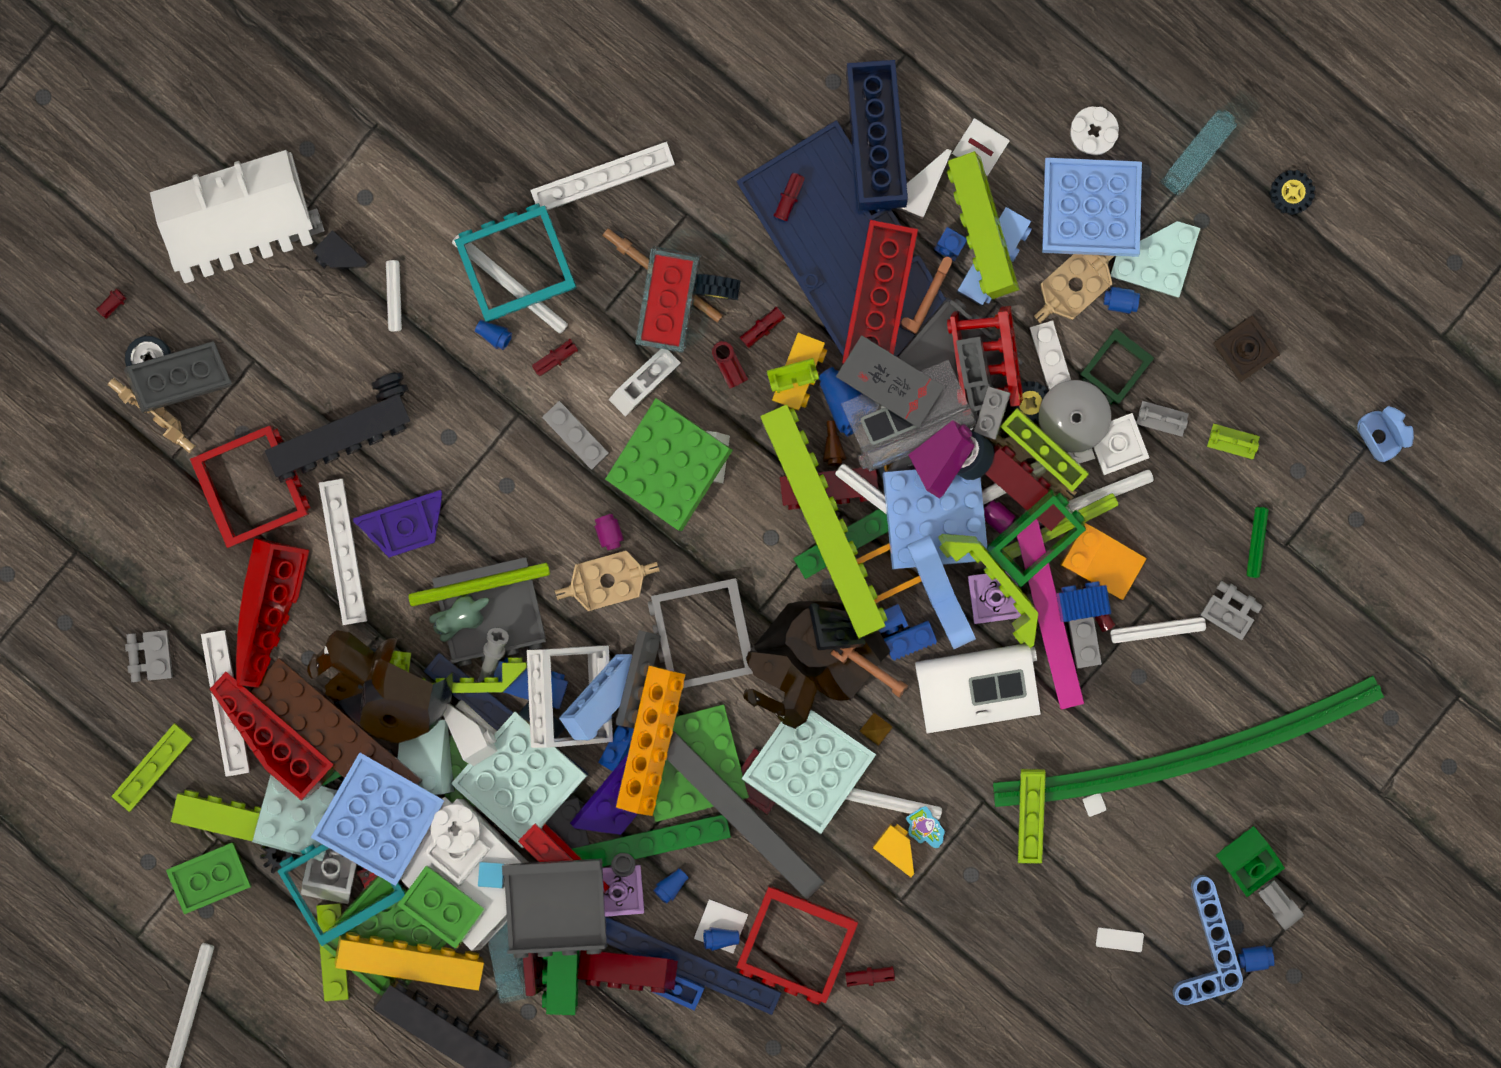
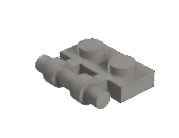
(1226, 616)
(156, 655)

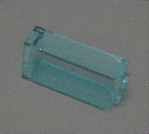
(1199, 152)

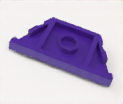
(404, 524)
(601, 812)

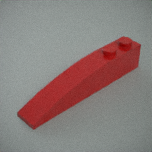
(268, 593)
(272, 741)

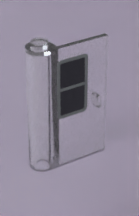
(888, 438)

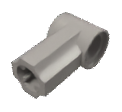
(1283, 908)

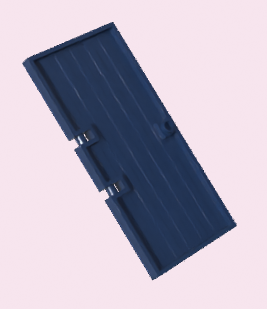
(826, 231)

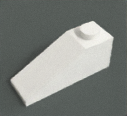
(923, 185)
(644, 381)
(471, 739)

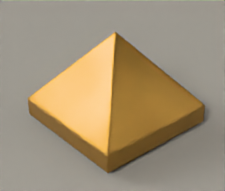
(876, 729)

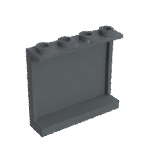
(936, 345)
(509, 608)
(555, 907)

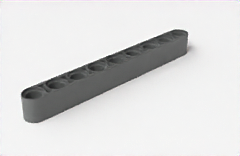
(743, 817)

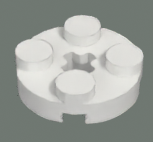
(1089, 143)
(466, 837)

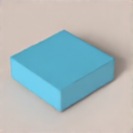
(490, 875)

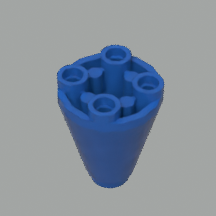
(835, 394)

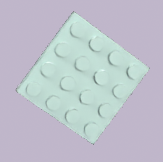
(809, 769)
(519, 781)

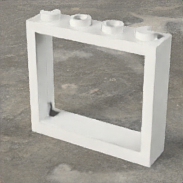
(541, 694)

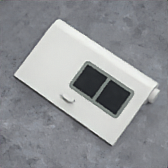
(971, 682)

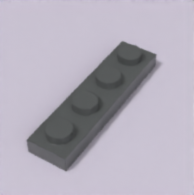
(643, 657)

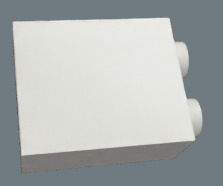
(490, 898)

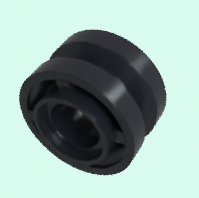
(389, 386)

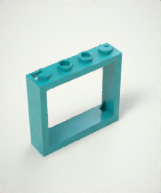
(509, 221)
(349, 923)

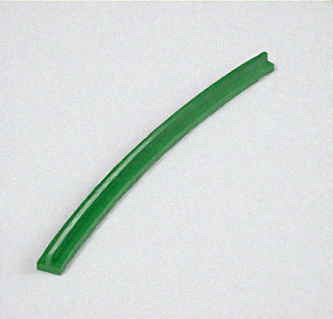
(1201, 755)

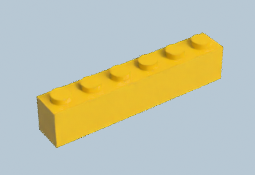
(409, 961)

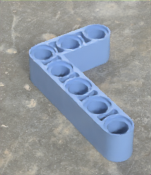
(940, 592)
(1215, 947)

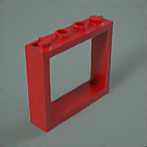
(198, 463)
(790, 986)

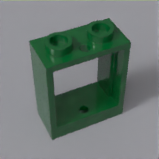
(1132, 348)

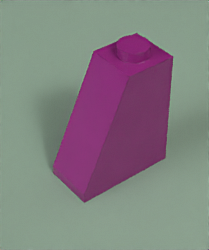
(942, 457)

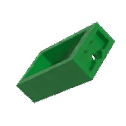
(996, 547)

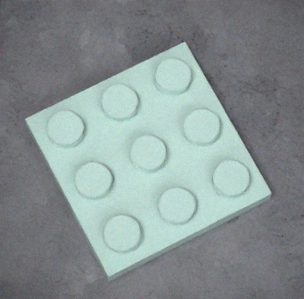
(287, 821)

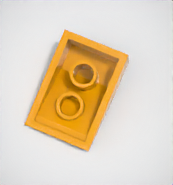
(1103, 560)

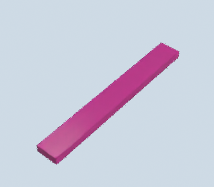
(1051, 627)

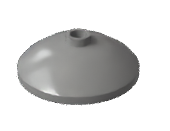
(1072, 398)

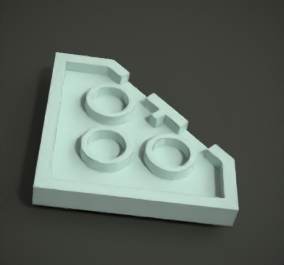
(1161, 260)

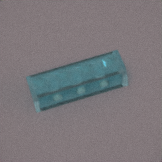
(506, 968)

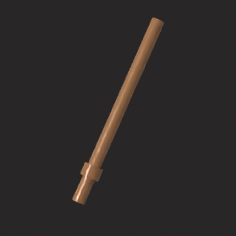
(624, 246)

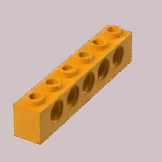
(650, 741)

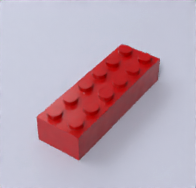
(881, 285)

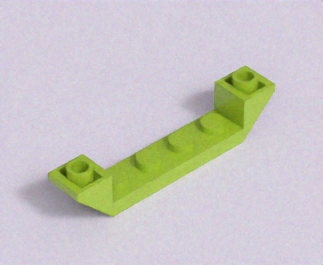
(959, 546)
(510, 672)

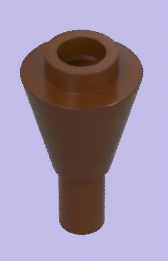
(833, 450)

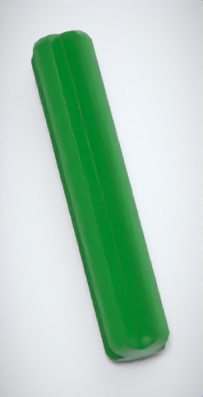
(1257, 542)

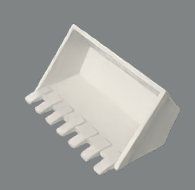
(232, 214)

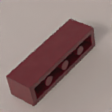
(1022, 484)
(836, 487)
(627, 970)

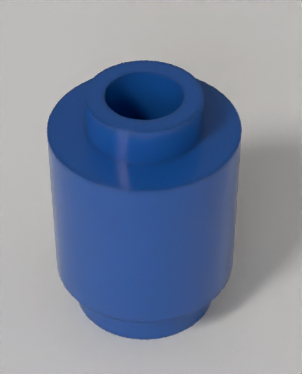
(1121, 300)
(1256, 958)

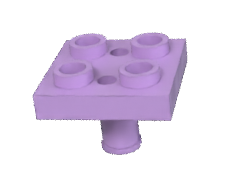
(983, 611)
(632, 902)

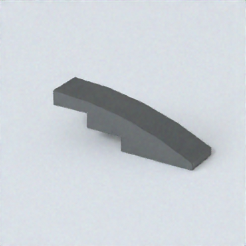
(974, 372)

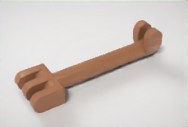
(915, 324)
(897, 686)

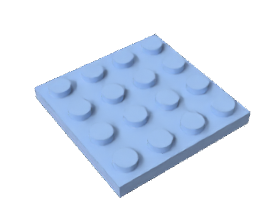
(1092, 207)
(918, 513)
(377, 819)

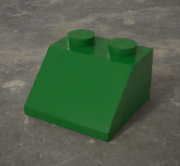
(1250, 861)

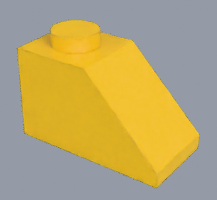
(896, 848)

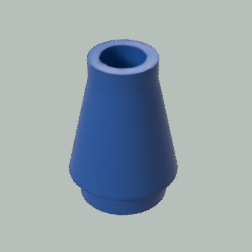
(494, 334)
(670, 886)
(719, 938)

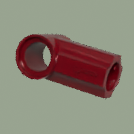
(730, 366)

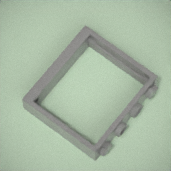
(659, 629)

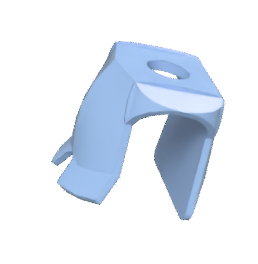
(1396, 433)

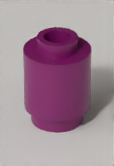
(998, 516)
(608, 532)

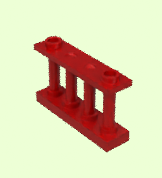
(1005, 344)
(548, 846)

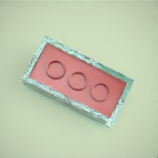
(668, 299)

